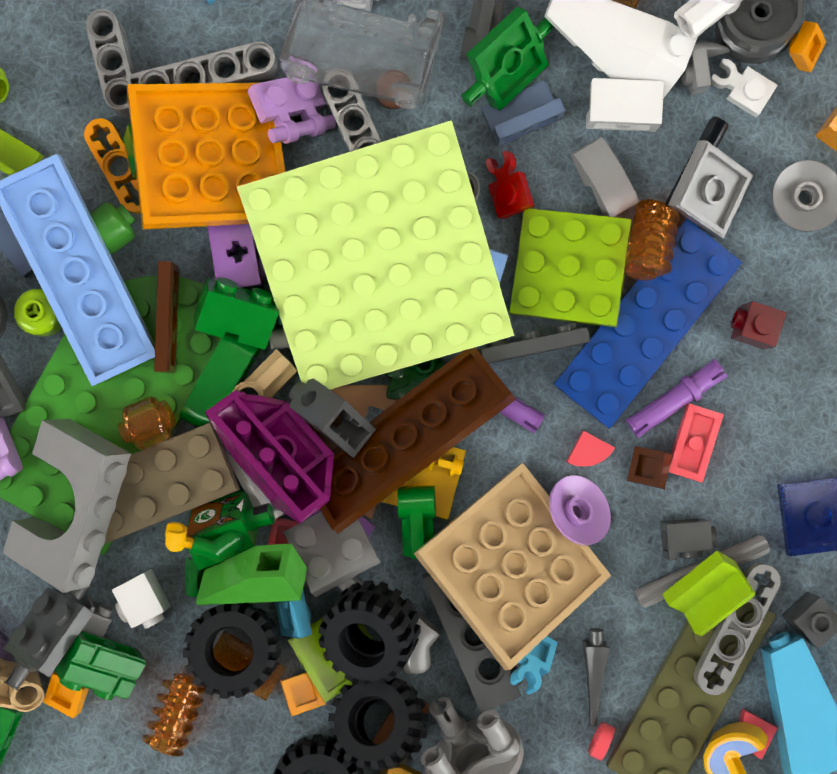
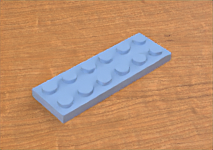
(75, 269)

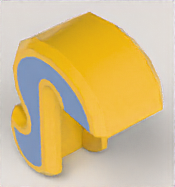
(731, 743)

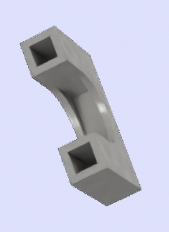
(96, 475)

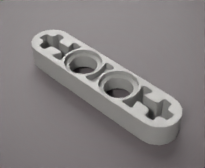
(742, 630)

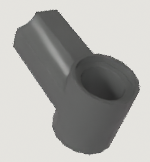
(484, 17)

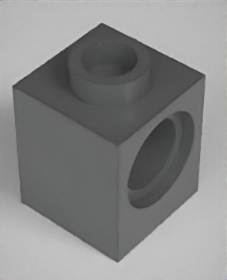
(812, 619)

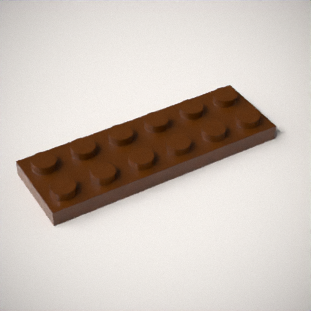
(414, 435)

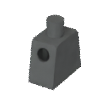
(320, 408)

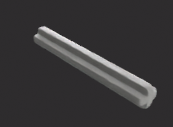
(741, 553)

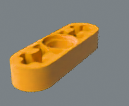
(97, 148)

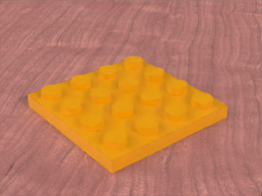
(196, 150)

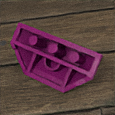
(275, 451)

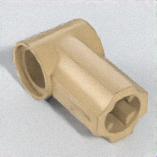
(270, 376)

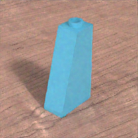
(800, 707)

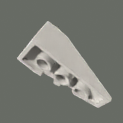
(623, 40)

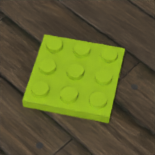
(570, 267)

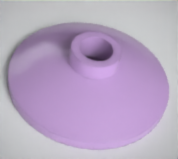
(580, 510)

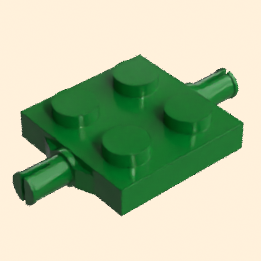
(507, 59)

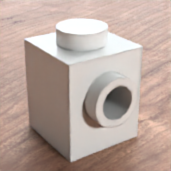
(141, 600)

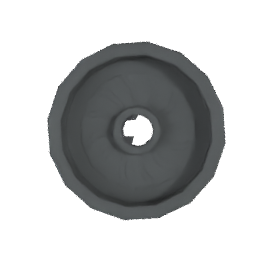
(759, 29)

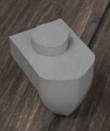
(697, 70)

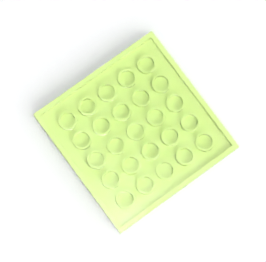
(377, 258)

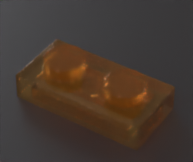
(237, 655)

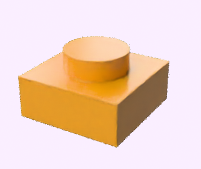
(807, 46)
(300, 694)
(64, 699)

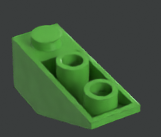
(255, 576)

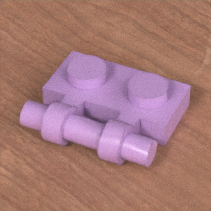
(283, 99)

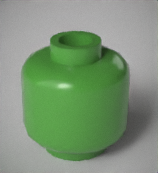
(113, 225)

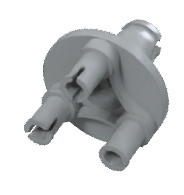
(473, 746)

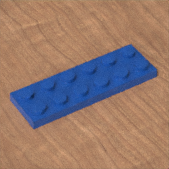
(649, 326)

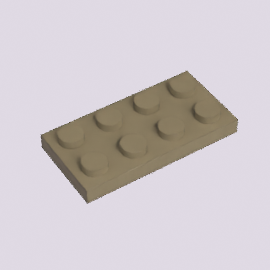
(171, 481)

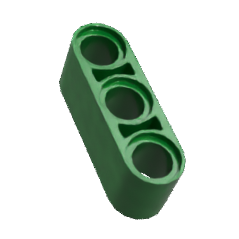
(221, 375)

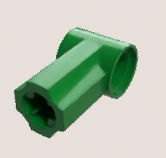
(417, 512)

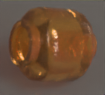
(147, 422)

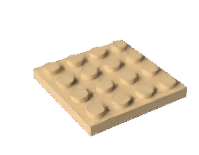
(511, 567)

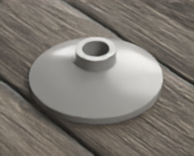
(820, 185)

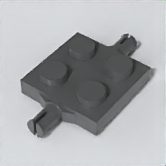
(46, 633)

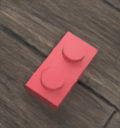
(695, 442)

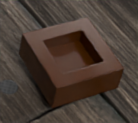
(649, 467)

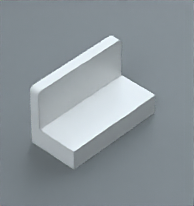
(625, 105)

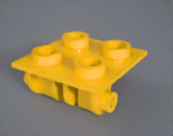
(443, 475)

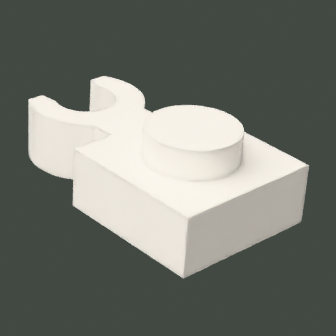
(748, 90)

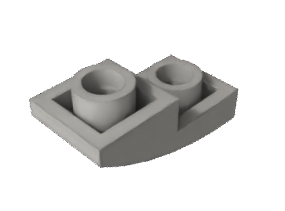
(605, 176)

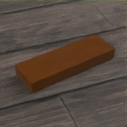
(166, 317)

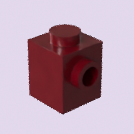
(757, 325)

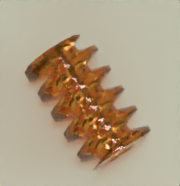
(651, 240)
(175, 716)

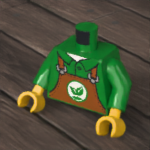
(219, 529)

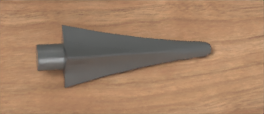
(596, 657)

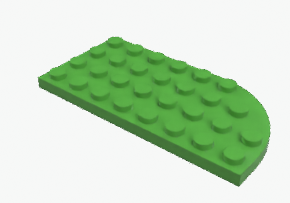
(67, 394)

